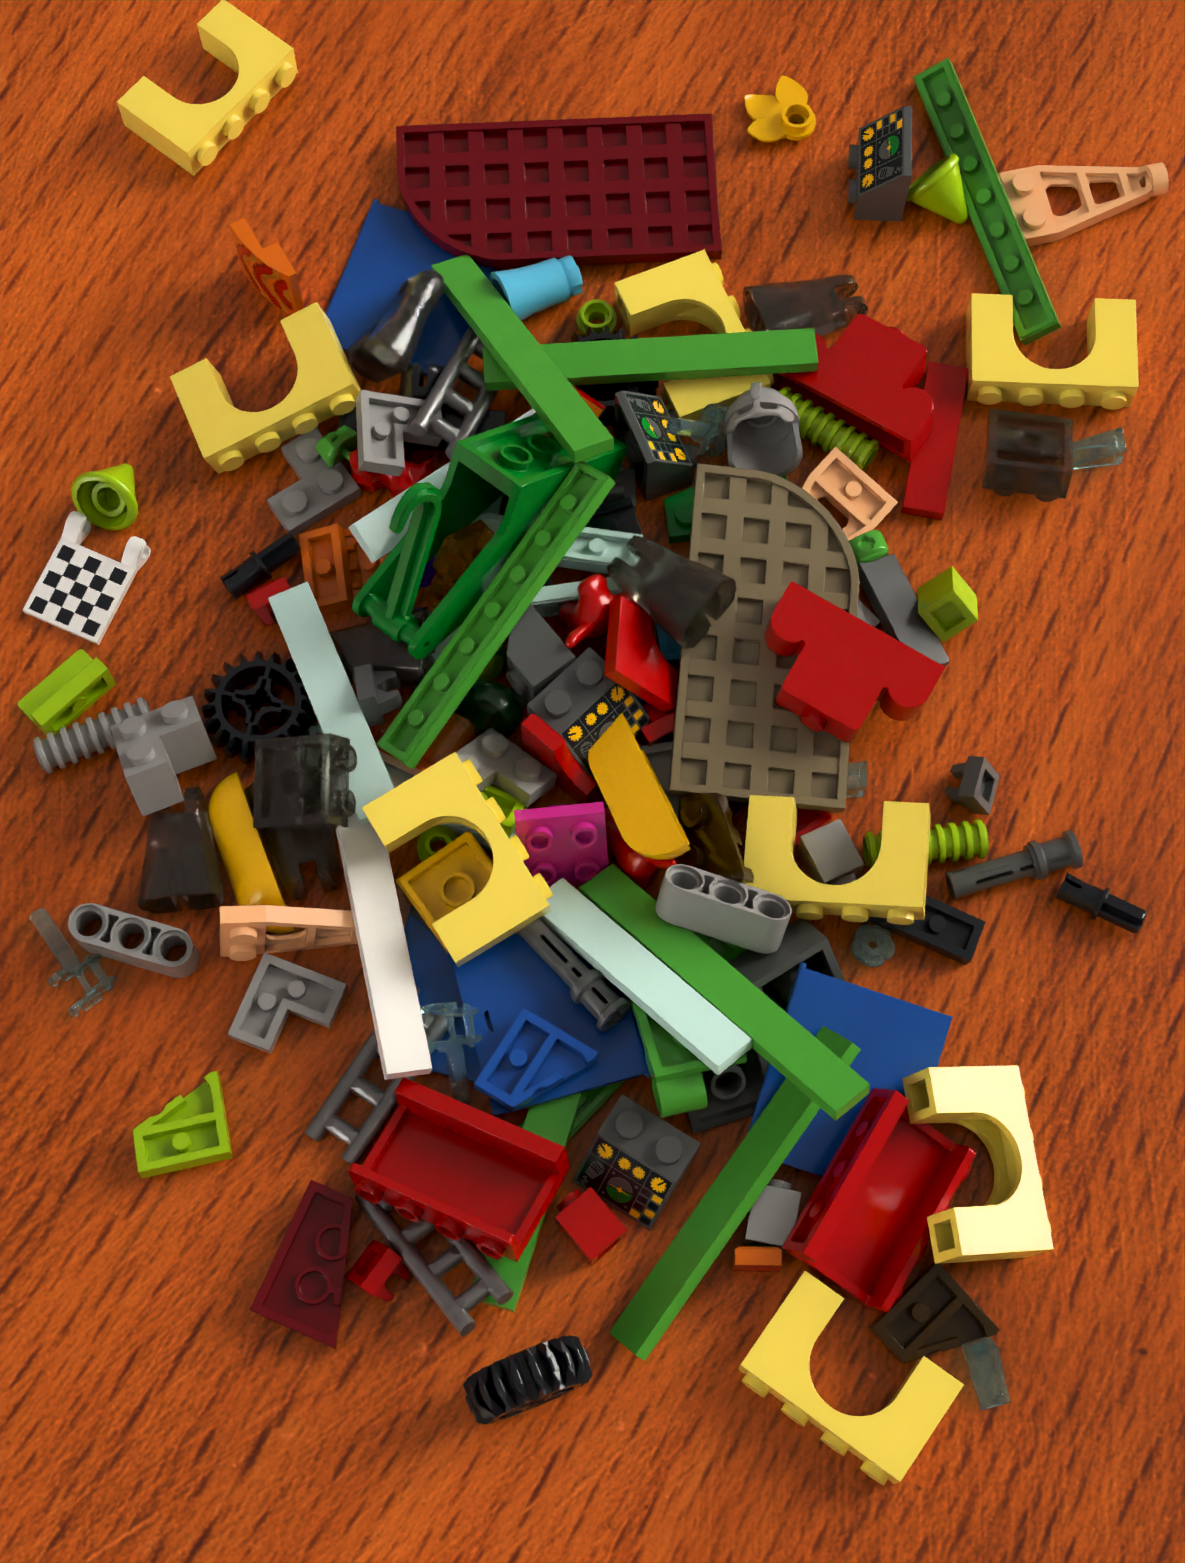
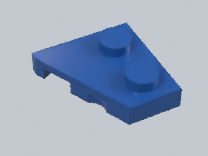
(532, 1062)

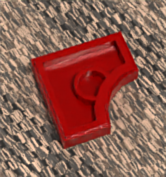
(635, 658)
(551, 750)

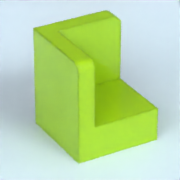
(947, 604)

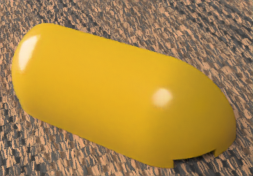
(635, 794)
(243, 848)

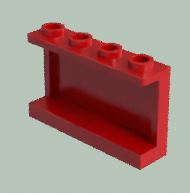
(462, 1171)
(874, 1201)

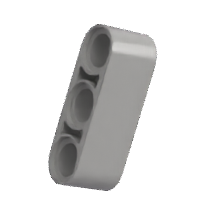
(723, 908)
(119, 926)

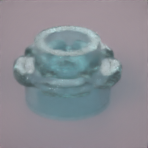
(867, 955)

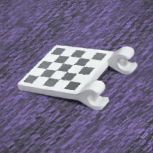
(81, 587)

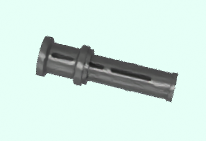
(1033, 861)
(586, 985)

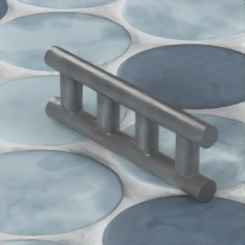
(444, 394)
(353, 1082)
(430, 1274)

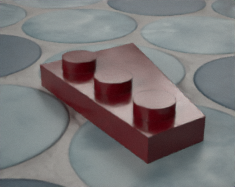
(309, 1268)

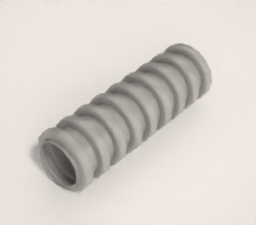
(83, 738)

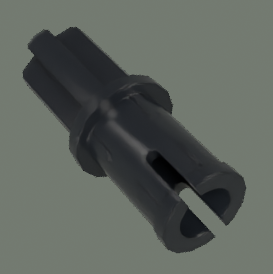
(260, 565)
(1101, 904)

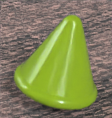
(941, 190)
(107, 497)

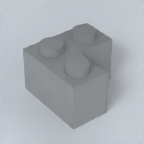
(158, 748)

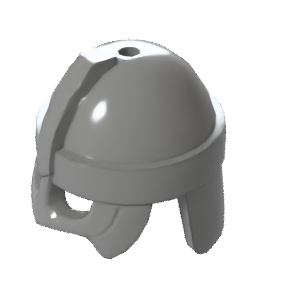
(763, 431)

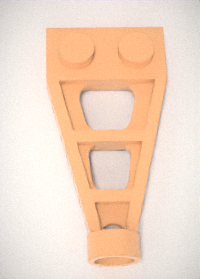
(1033, 211)
(850, 492)
(245, 929)

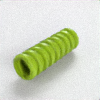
(829, 432)
(943, 842)

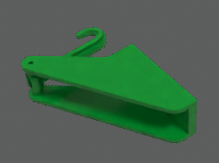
(509, 460)

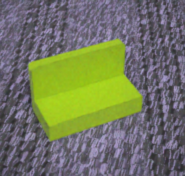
(67, 692)

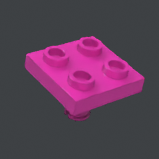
(564, 841)

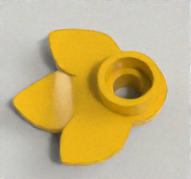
(776, 113)

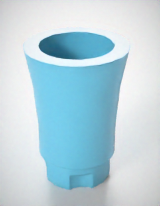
(538, 285)

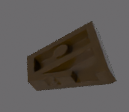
(712, 837)
(931, 1318)

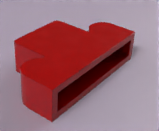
(871, 385)
(844, 666)

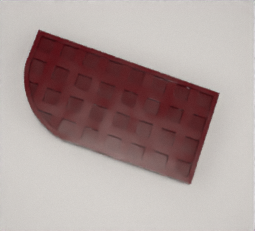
(564, 189)

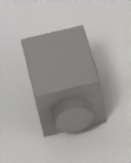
(830, 855)
(772, 1216)

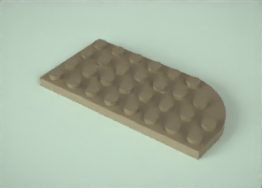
(726, 713)

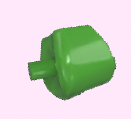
(337, 445)
(869, 546)

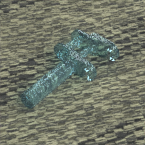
(705, 431)
(70, 964)
(453, 1045)

